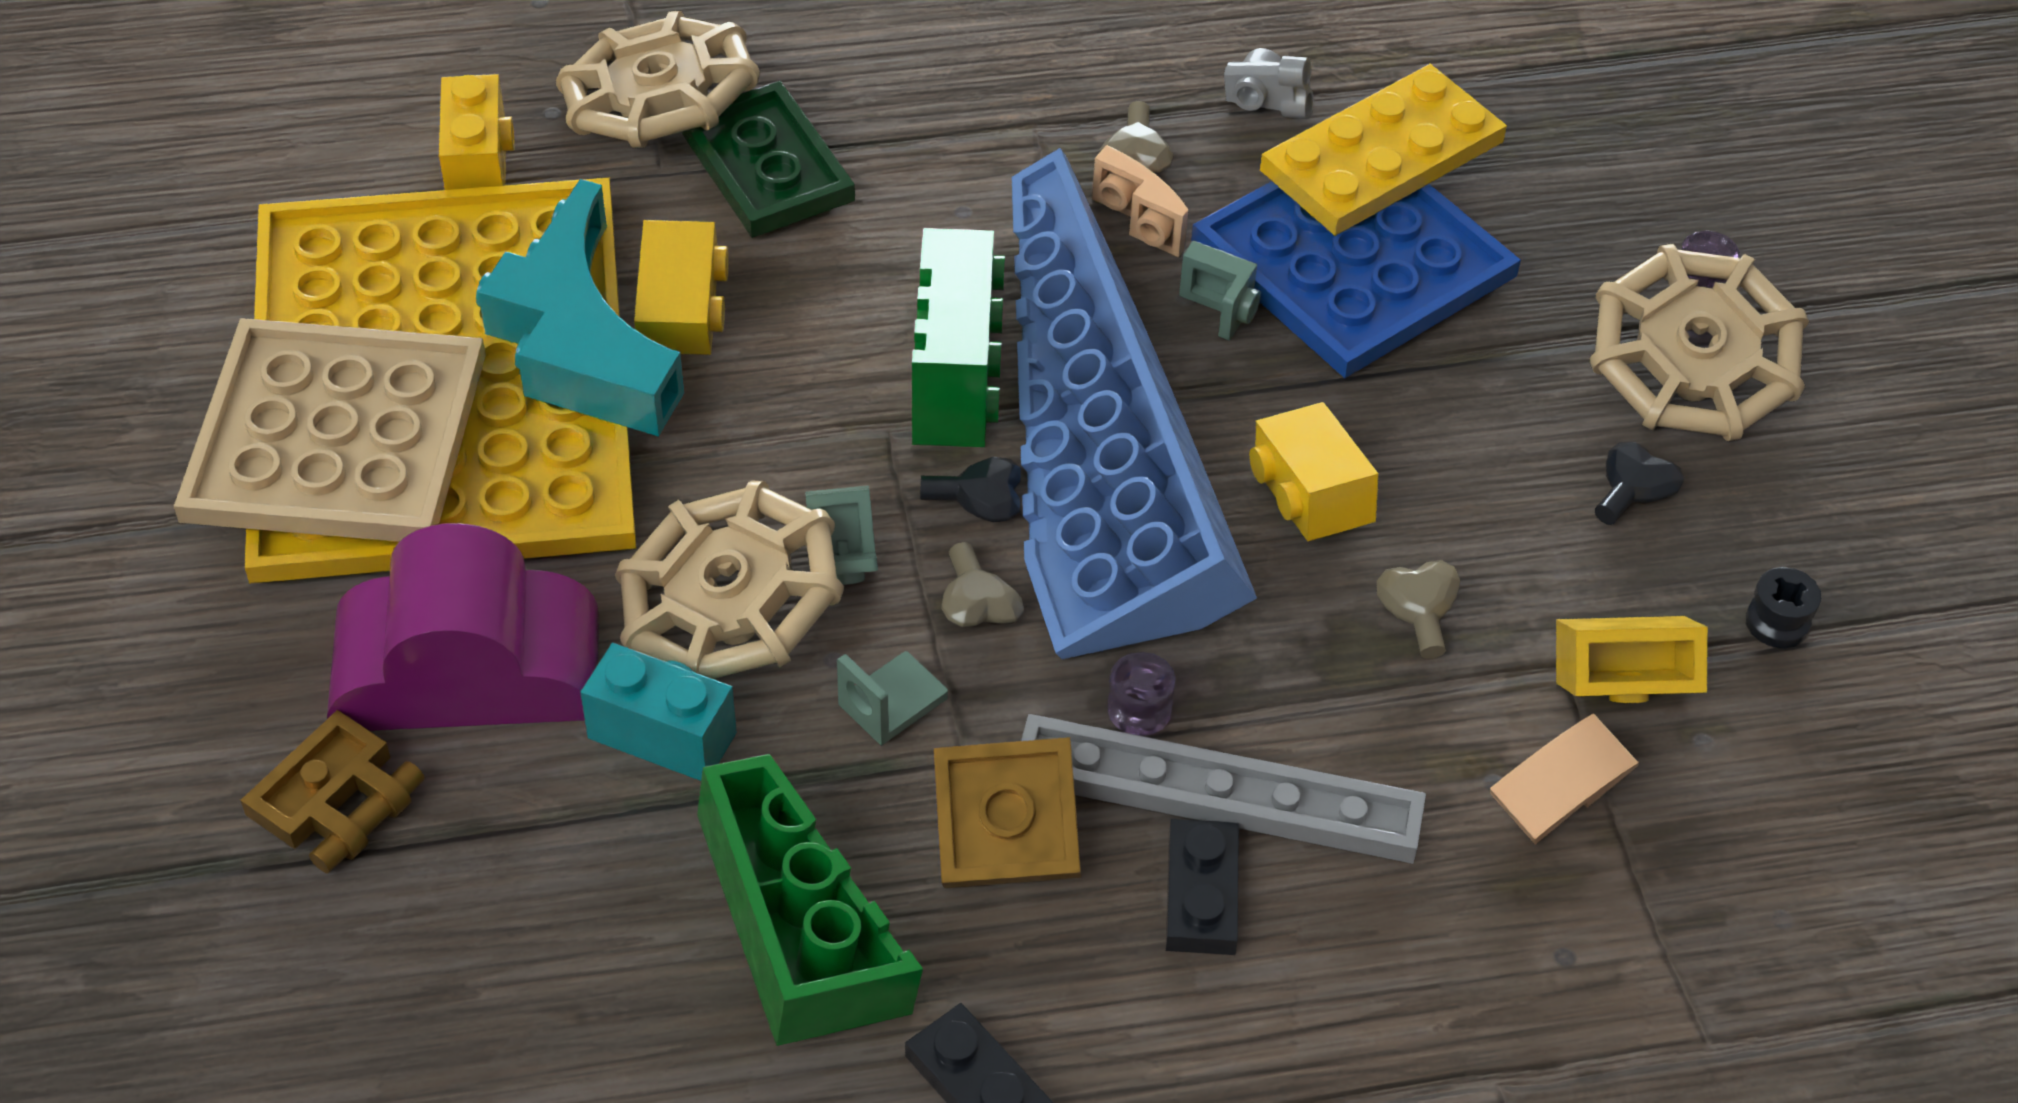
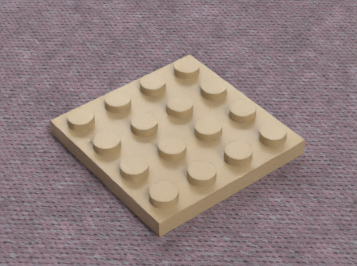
(332, 430)

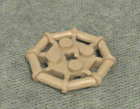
(657, 79)
(1692, 370)
(745, 605)

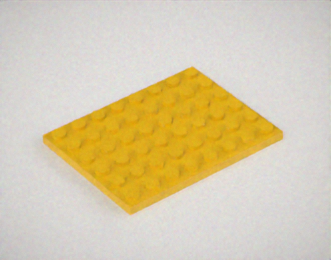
(415, 265)

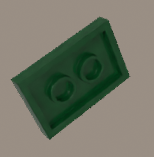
(770, 161)

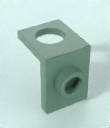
(888, 697)

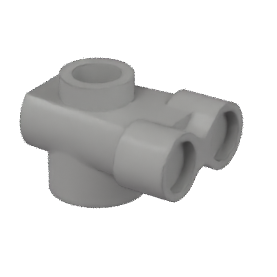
(1271, 83)

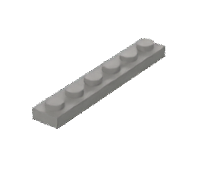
(1239, 790)

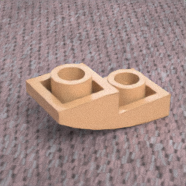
(1134, 190)
(1563, 777)

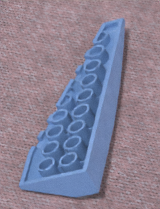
(1117, 493)

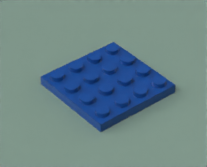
(1368, 285)

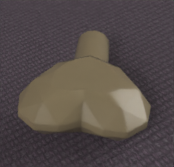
(1140, 141)
(977, 594)
(1421, 599)

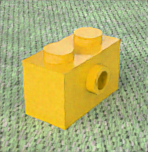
(473, 132)
(679, 285)
(1315, 471)
(1631, 657)

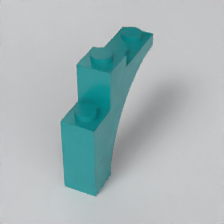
(567, 335)

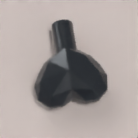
(1637, 479)
(981, 489)

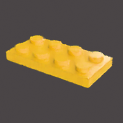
(1382, 149)

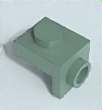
(1222, 284)
(853, 530)

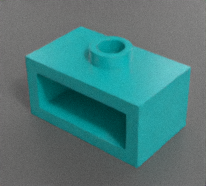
(658, 711)

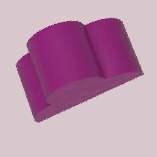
(462, 637)

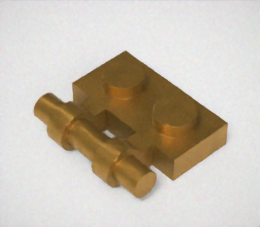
(318, 778)

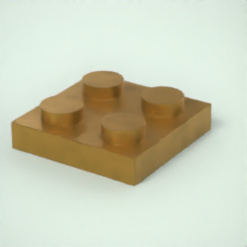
(1006, 813)

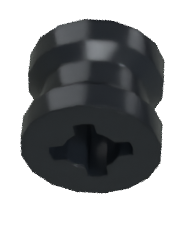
(1783, 607)

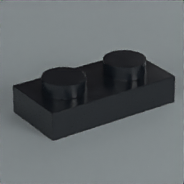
(1202, 887)
(968, 1063)

